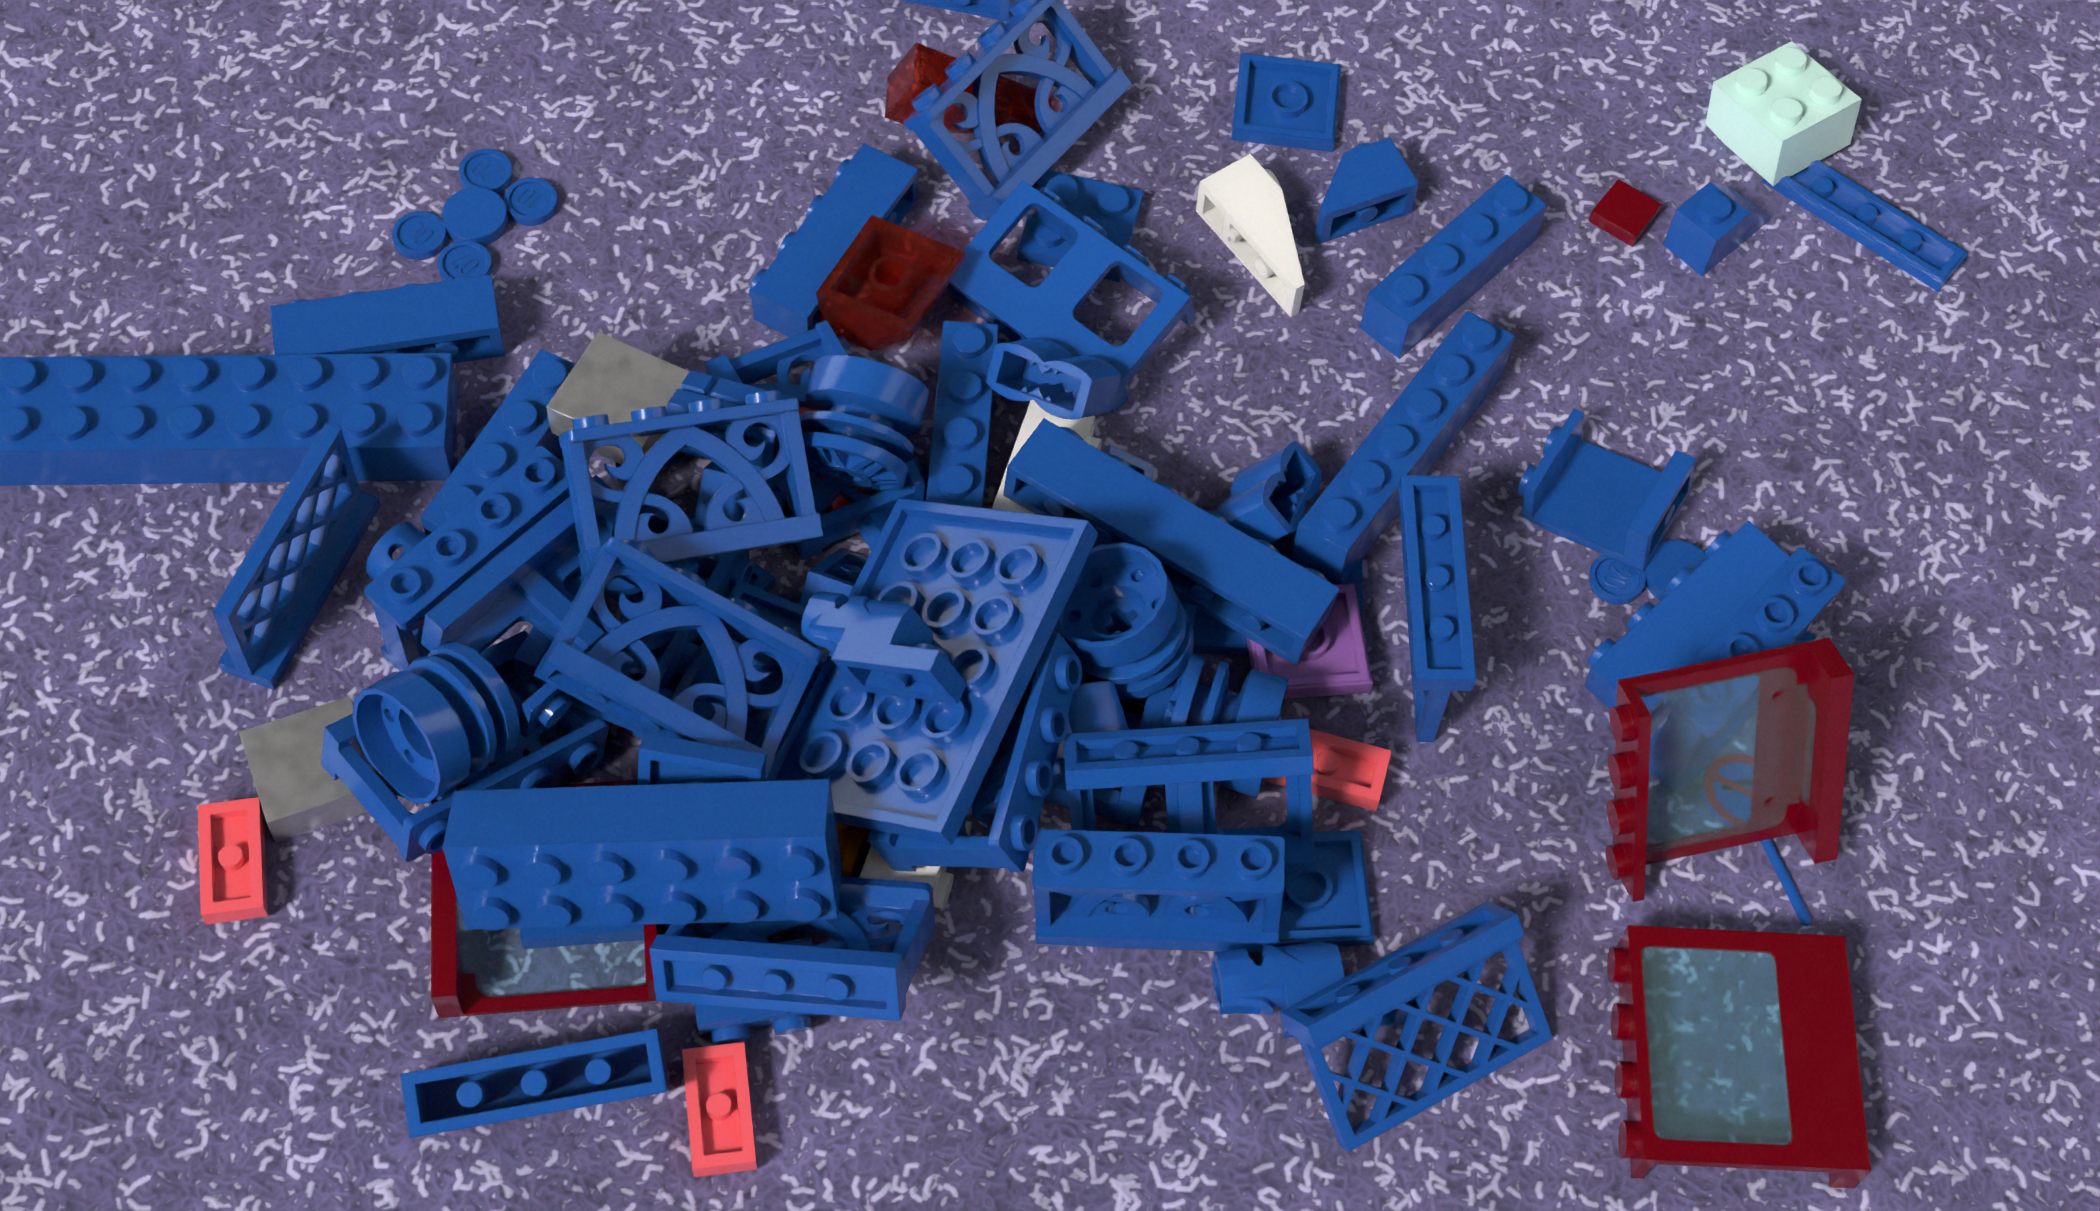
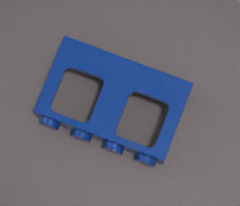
(1050, 307)
(527, 586)
(1188, 764)

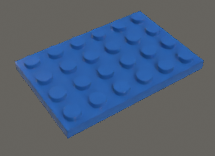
(992, 598)

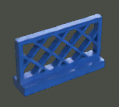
(294, 563)
(1435, 596)
(1409, 975)

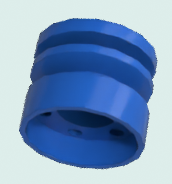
(861, 421)
(1127, 621)
(1202, 704)
(436, 722)

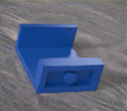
(1604, 496)

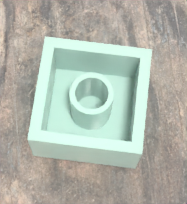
(1782, 112)

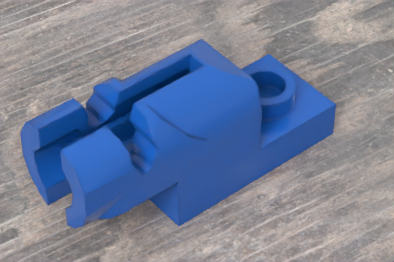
(881, 647)
(1280, 979)

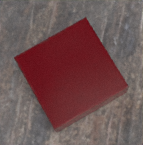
(1625, 212)

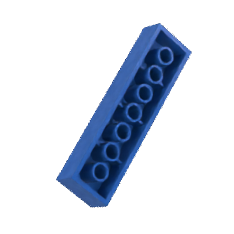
(223, 417)

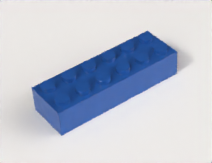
(644, 854)

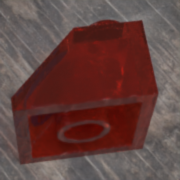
(886, 284)

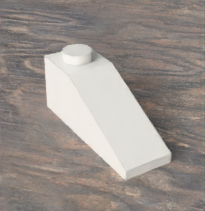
(1252, 219)

